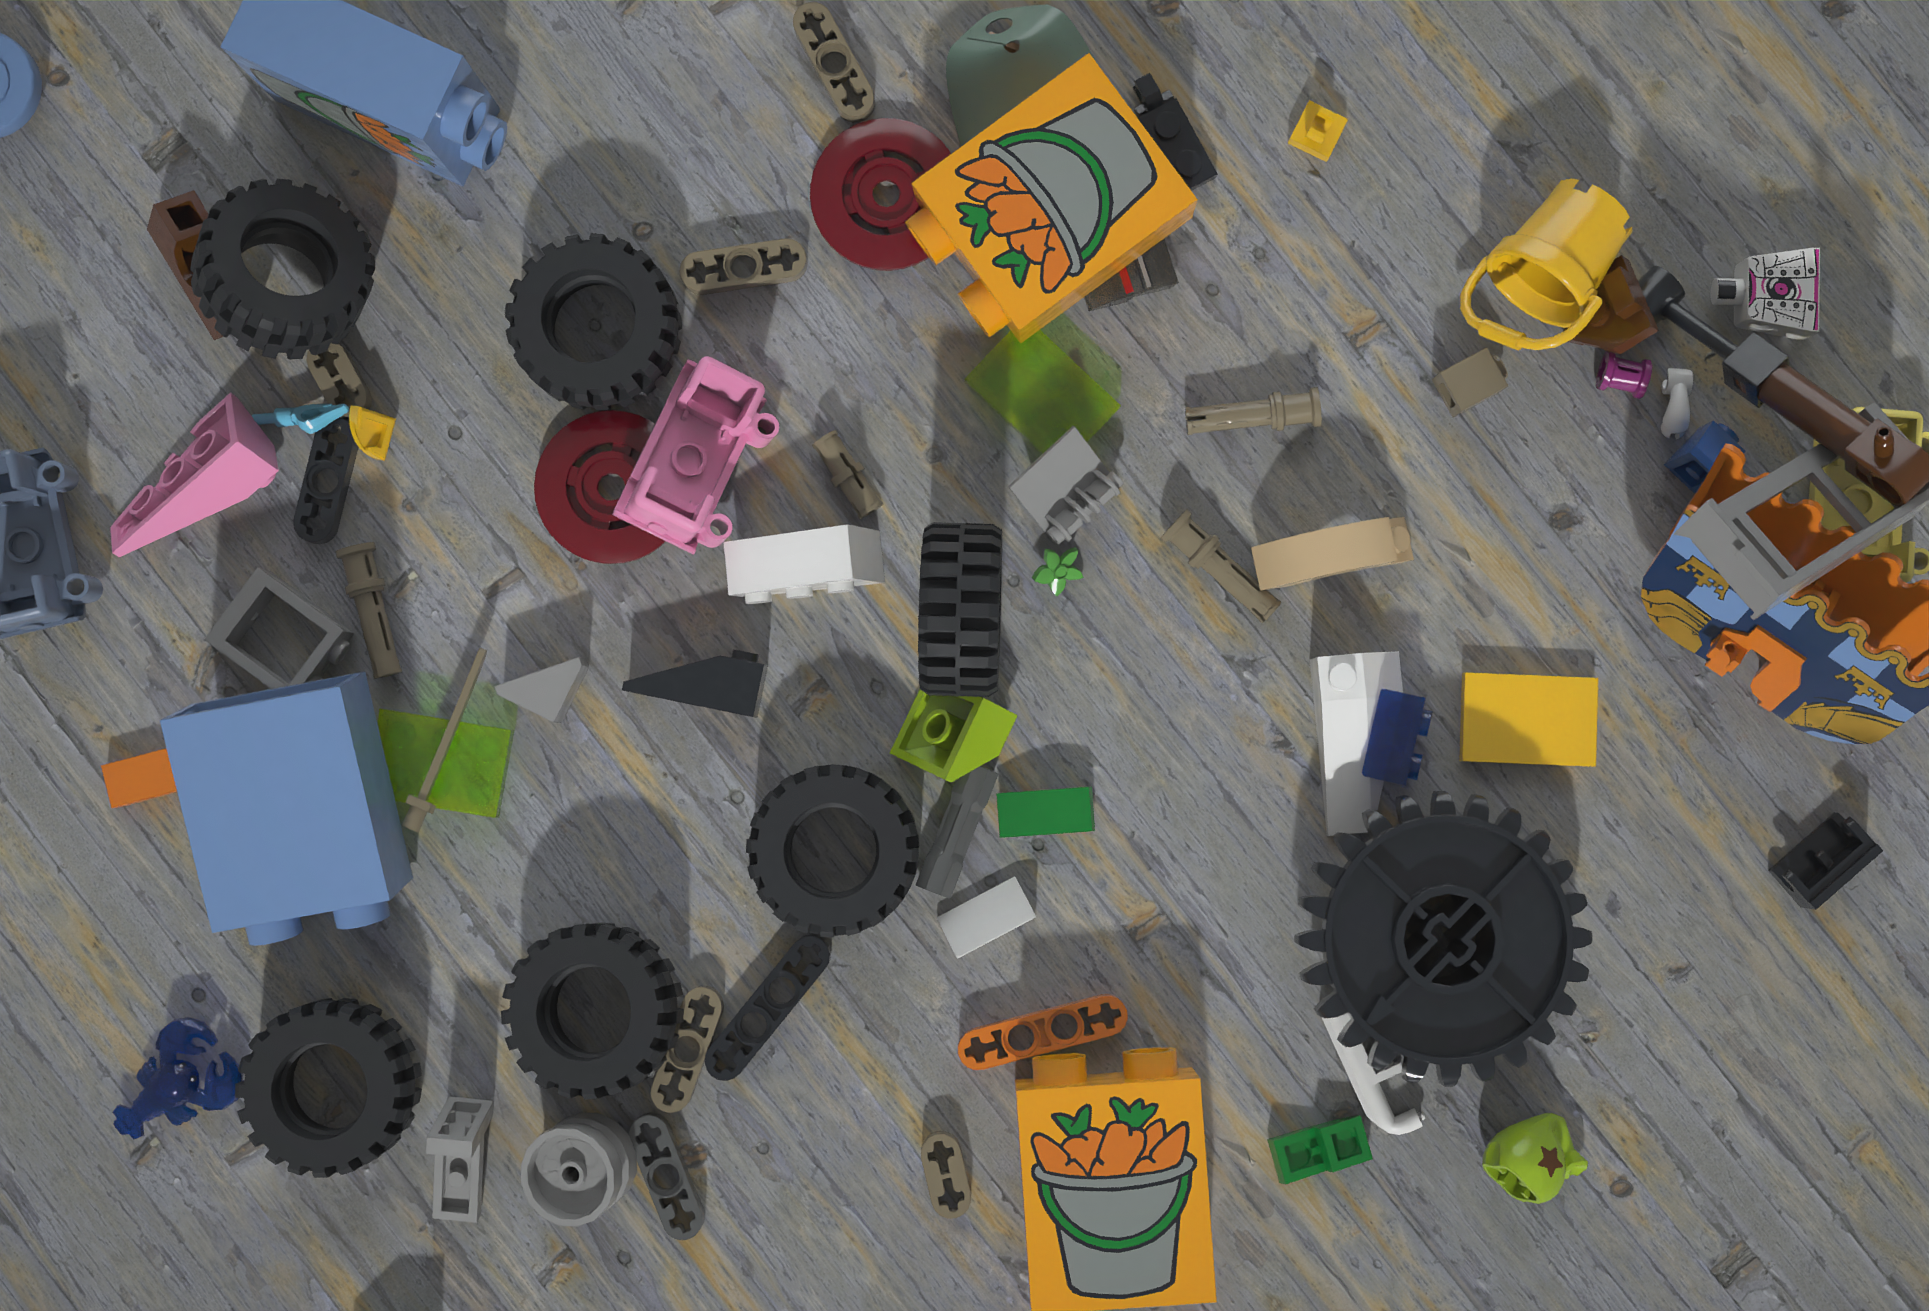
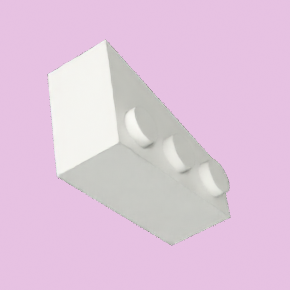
(803, 562)

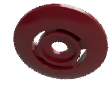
(845, 186)
(570, 495)

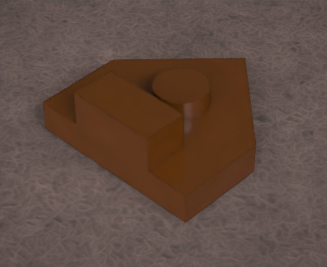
(1624, 313)

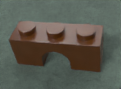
(175, 230)

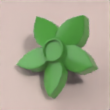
(1057, 569)

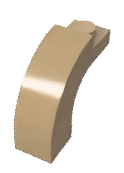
(1332, 552)

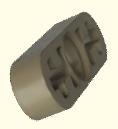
(808, 41)
(729, 254)
(688, 1084)

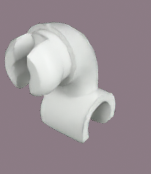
(1677, 414)

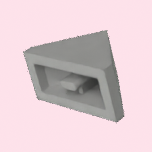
(547, 690)

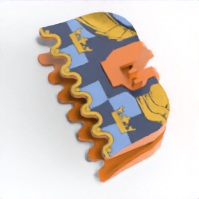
(1836, 651)

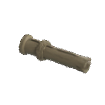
(1275, 411)
(1205, 553)
(366, 590)

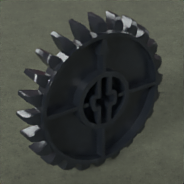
(1496, 892)

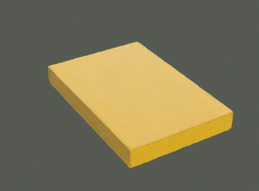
(1528, 719)

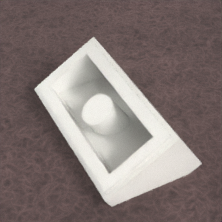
(986, 917)

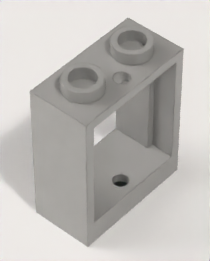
(247, 608)

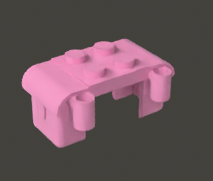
(694, 454)

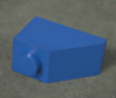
(1699, 452)

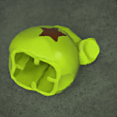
(1533, 1158)

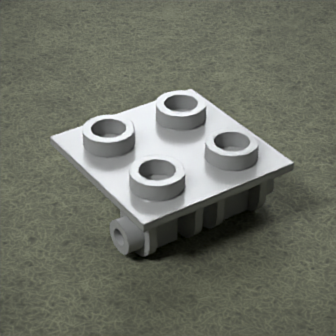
(1065, 486)

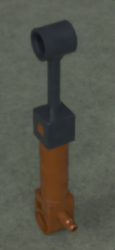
(1764, 376)

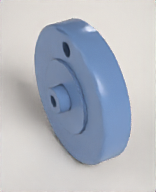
(18, 86)

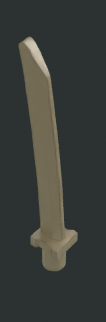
(419, 805)

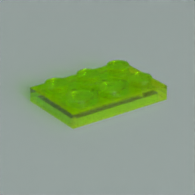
(1040, 390)
(473, 769)

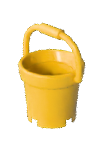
(1553, 265)

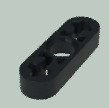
(338, 496)

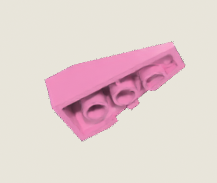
(216, 471)

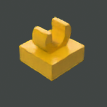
(1317, 131)

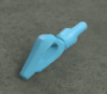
(308, 417)

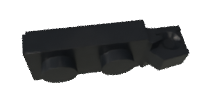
(1172, 132)

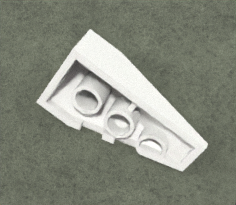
(1345, 706)

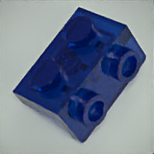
(1395, 736)

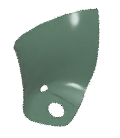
(990, 81)

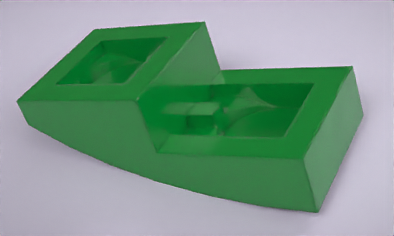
(1045, 812)
(1320, 1149)

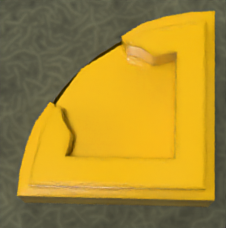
(371, 431)

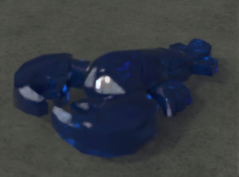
(178, 1081)

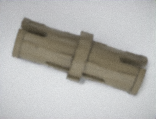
(847, 474)

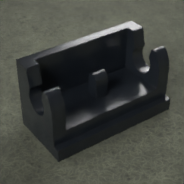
(1825, 861)

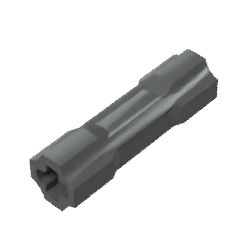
(956, 831)

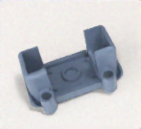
(36, 546)

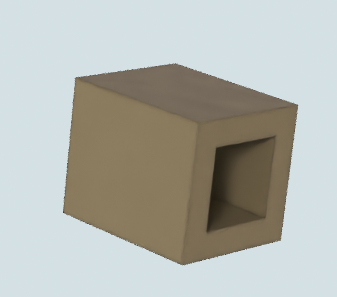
(1471, 381)

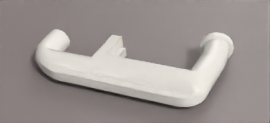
(1367, 1086)

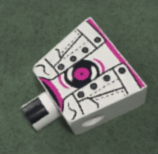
(1774, 293)

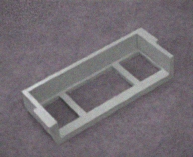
(1751, 560)

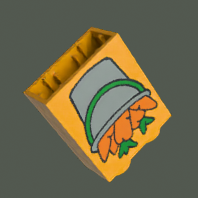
(1049, 202)
(1115, 1184)

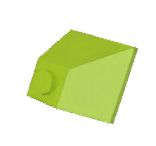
(952, 734)

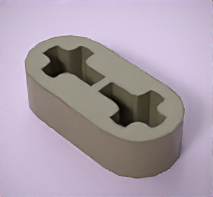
(347, 374)
(956, 1172)

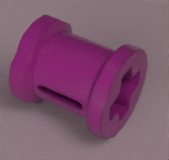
(1624, 374)

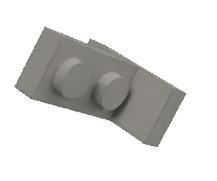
(458, 1158)

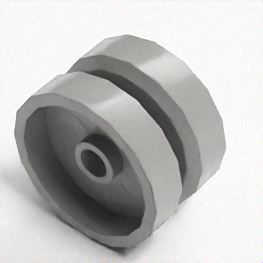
(578, 1169)

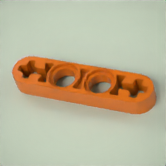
(1044, 1039)

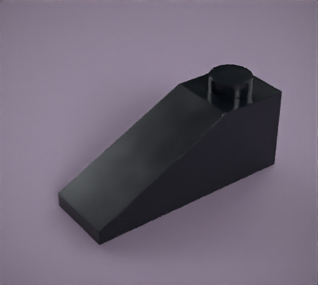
(714, 683)

